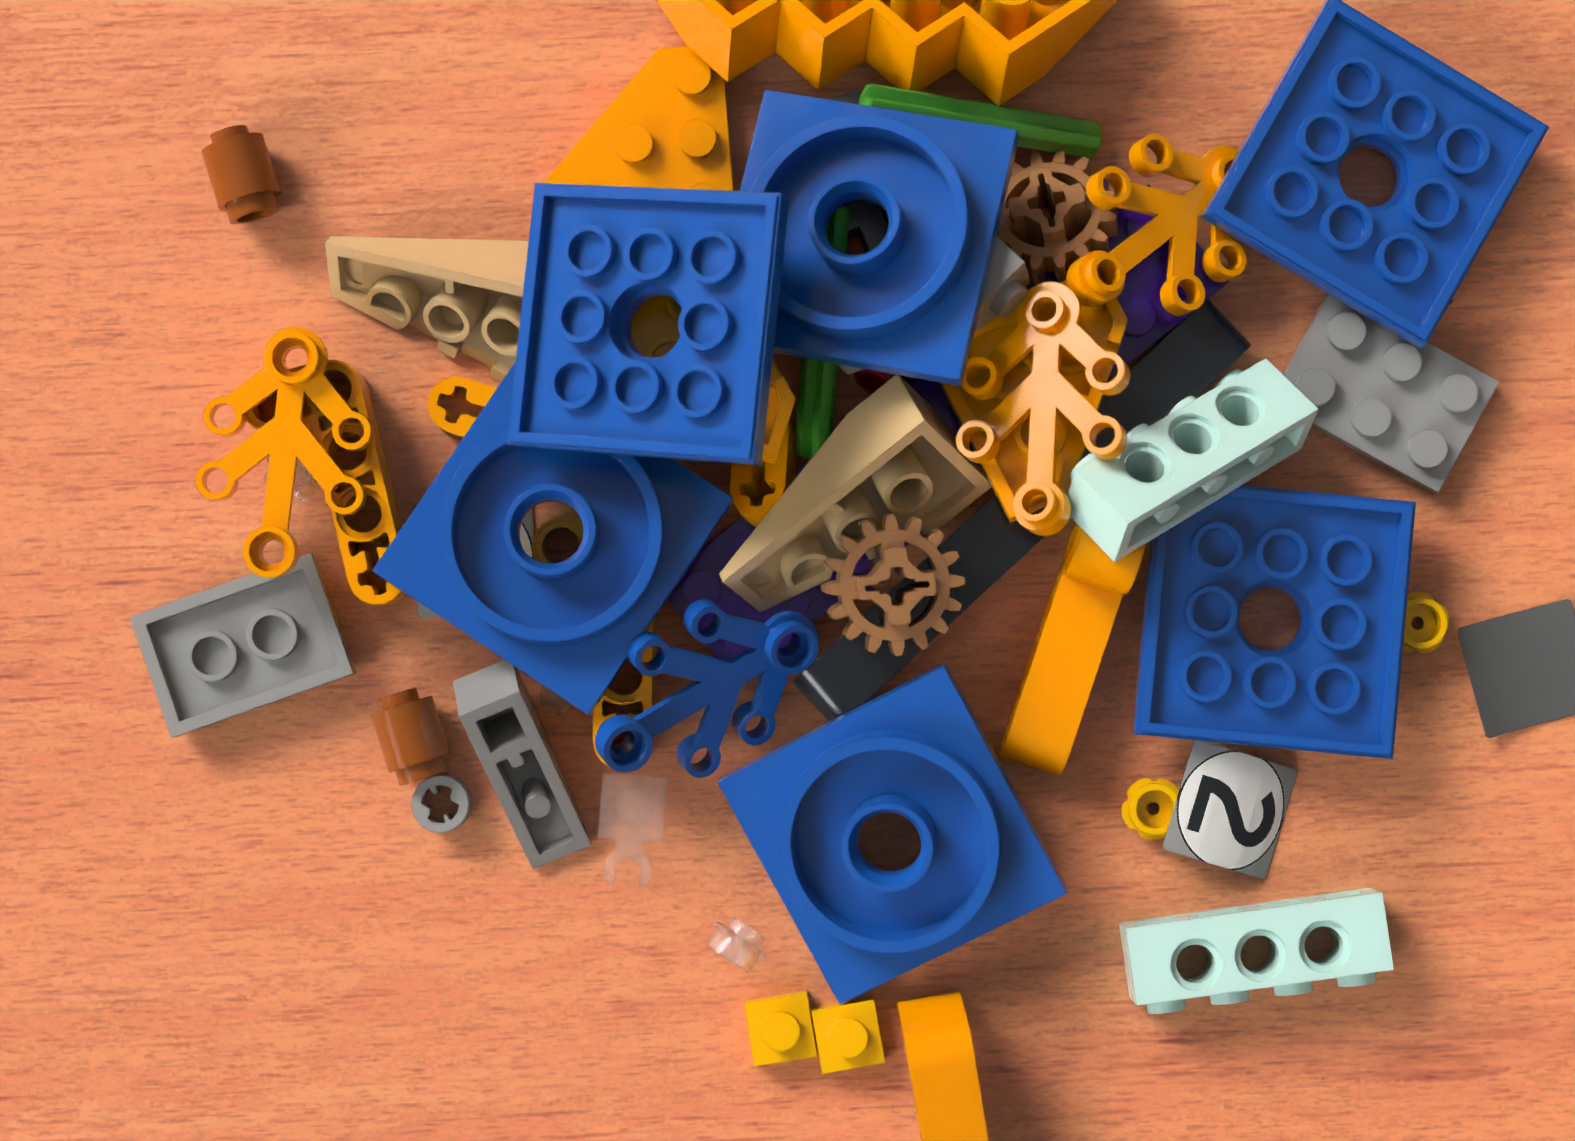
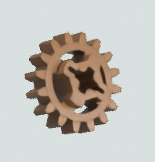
(1078, 223)
(893, 613)

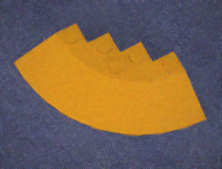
(909, 42)

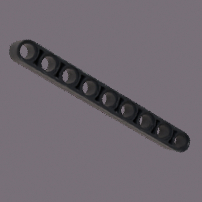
(991, 544)

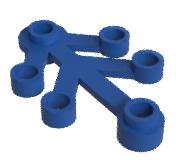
(715, 686)

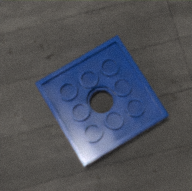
(1452, 157)
(586, 274)
(918, 292)
(566, 618)
(1339, 674)
(906, 756)

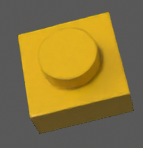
(780, 1028)
(847, 1035)

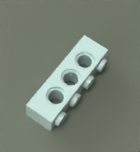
(1189, 458)
(1358, 949)

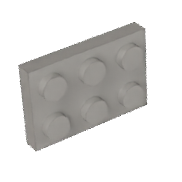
(1386, 395)
(242, 646)

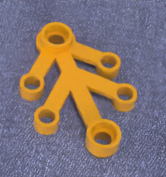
(1173, 221)
(1042, 397)
(285, 441)

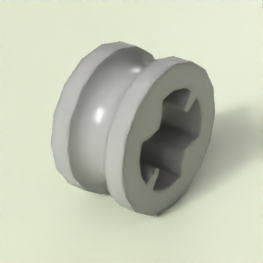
(424, 811)

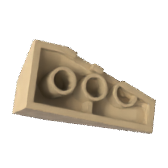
(446, 288)
(879, 460)

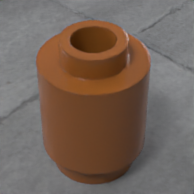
(241, 174)
(411, 736)

